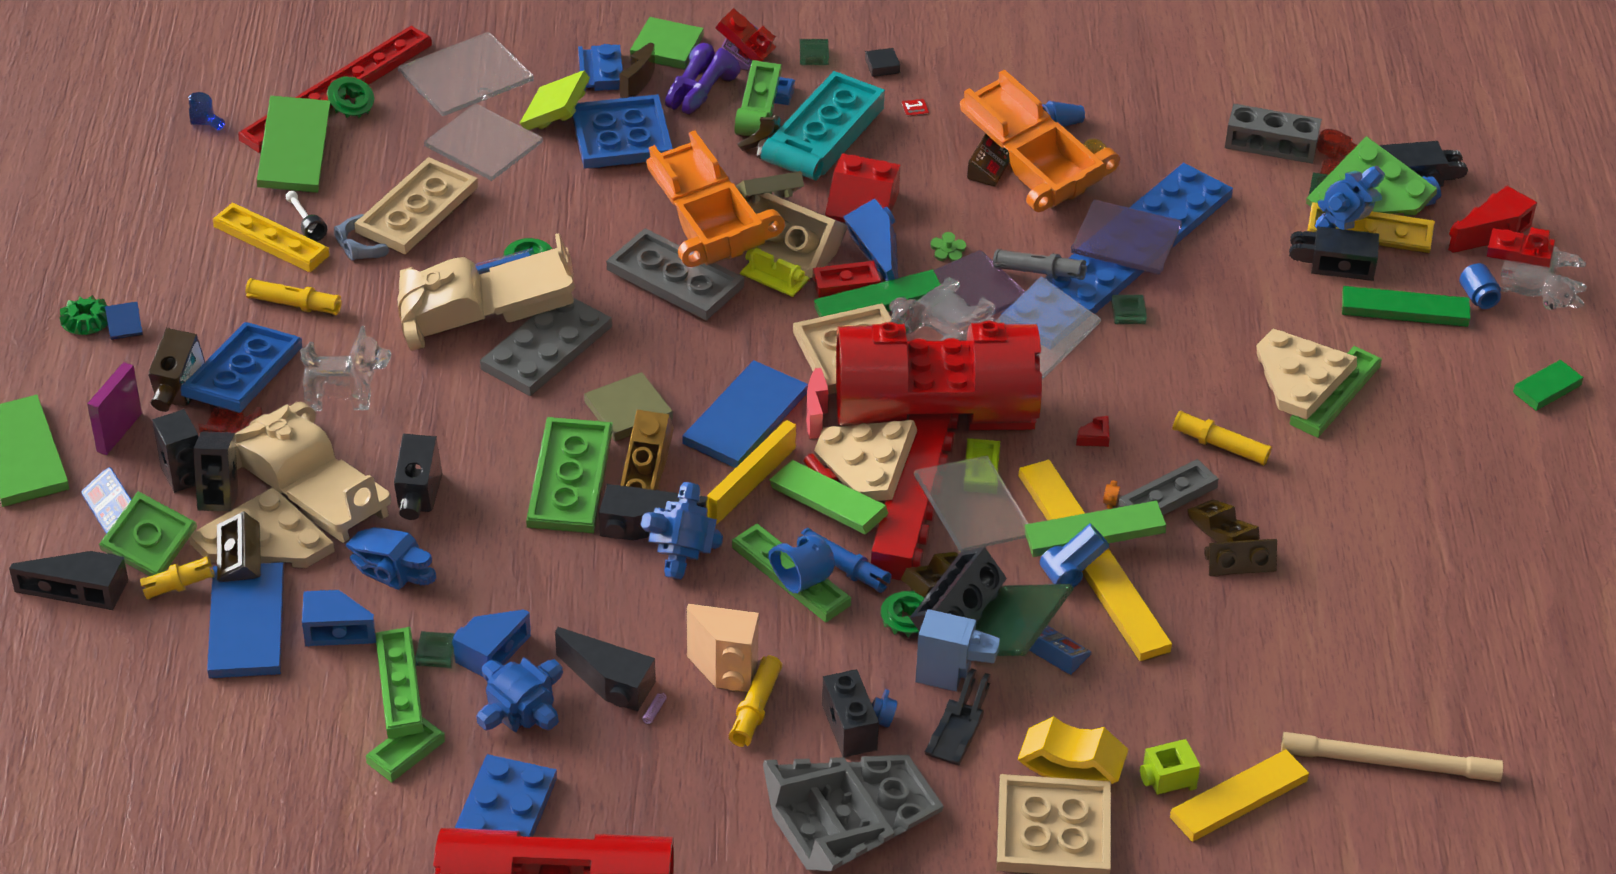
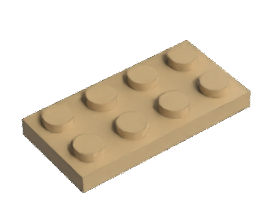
(416, 205)

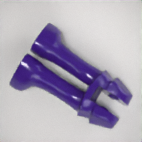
(705, 61)

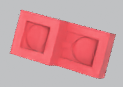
(816, 403)

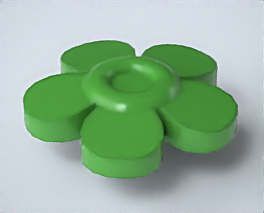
(948, 247)

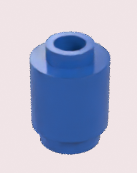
(1480, 286)

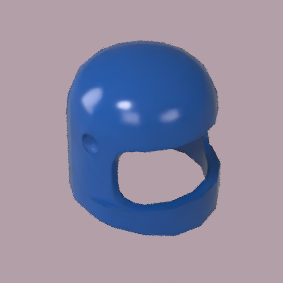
(812, 562)

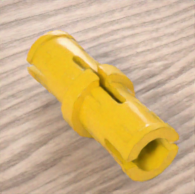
(177, 577)

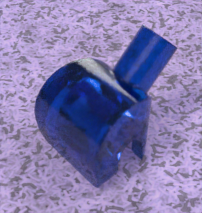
(202, 111)

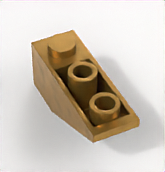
(647, 450)

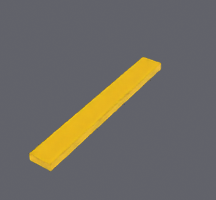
(1104, 573)

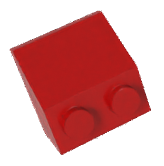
(860, 181)

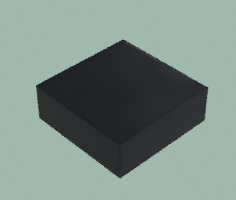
(882, 62)

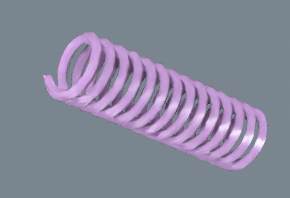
(655, 710)

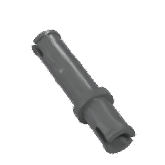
(1050, 265)

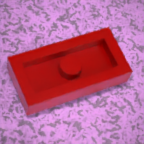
(844, 277)

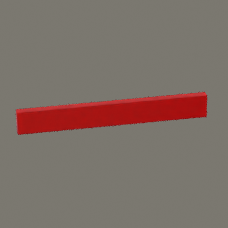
(366, 68)

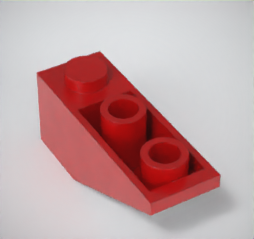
(1501, 211)

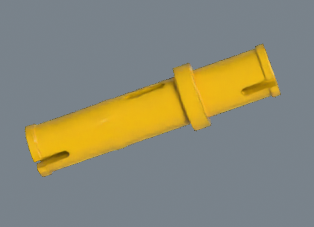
(307, 299)
(1210, 433)
(751, 710)

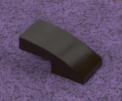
(639, 73)
(1220, 522)
(924, 578)

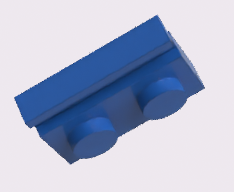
(602, 65)

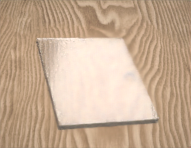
(465, 73)

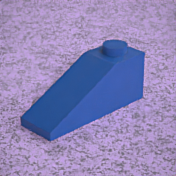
(875, 236)

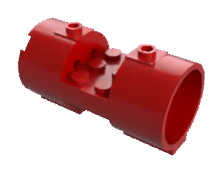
(988, 376)
(510, 853)

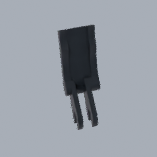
(959, 722)

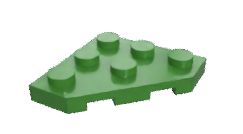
(1400, 190)

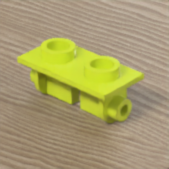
(779, 275)

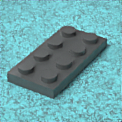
(656, 267)
(545, 345)

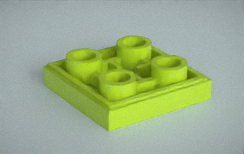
(555, 101)

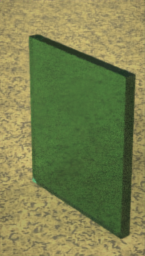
(1021, 615)

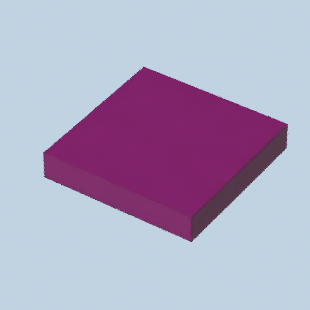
(114, 408)

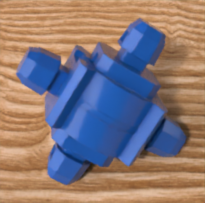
(1350, 199)
(682, 530)
(519, 694)

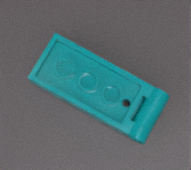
(824, 126)

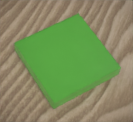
(671, 40)
(148, 535)

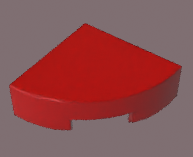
(1094, 433)

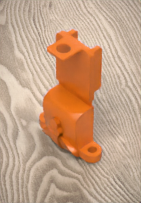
(1039, 148)
(708, 205)

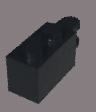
(1429, 160)
(1337, 252)

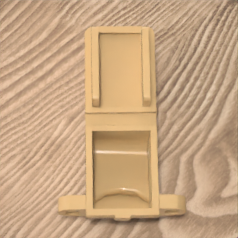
(459, 295)
(300, 462)

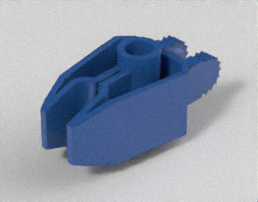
(391, 557)

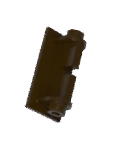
(1242, 557)

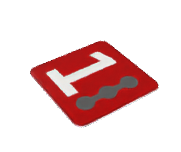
(915, 107)

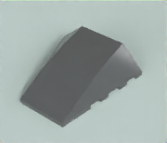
(846, 807)

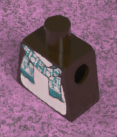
(173, 364)

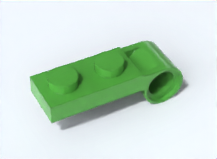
(758, 97)

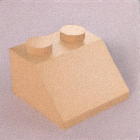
(723, 645)

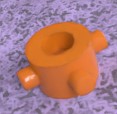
(1111, 494)

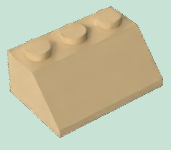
(807, 236)

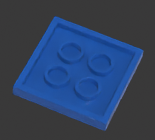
(620, 130)

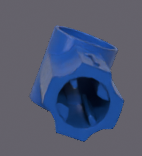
(1067, 562)

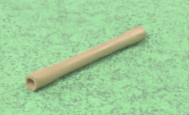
(1469, 767)

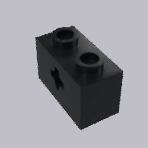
(175, 446)
(216, 471)
(850, 713)

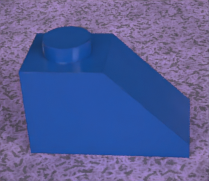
(335, 619)
(491, 638)

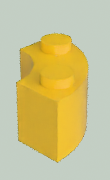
(1072, 753)

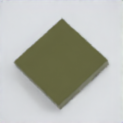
(620, 401)

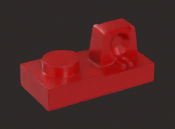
(752, 42)
(1514, 246)

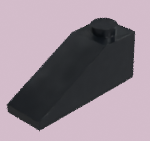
(624, 507)
(76, 578)
(610, 670)

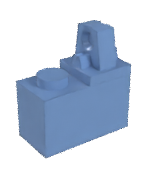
(948, 647)

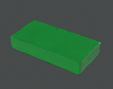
(1548, 385)

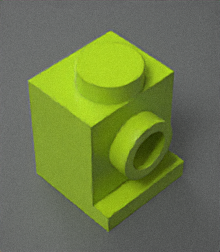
(1170, 767)

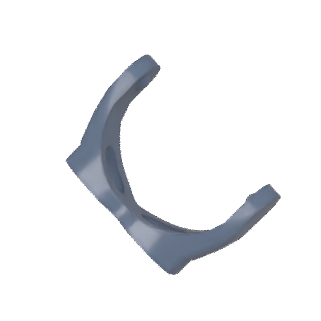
(354, 249)

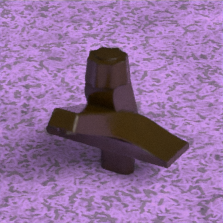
(767, 129)

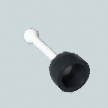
(311, 225)

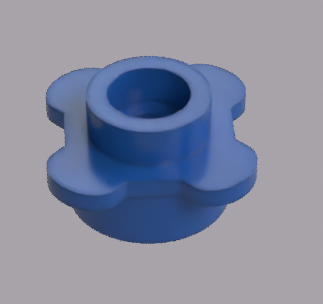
(884, 708)

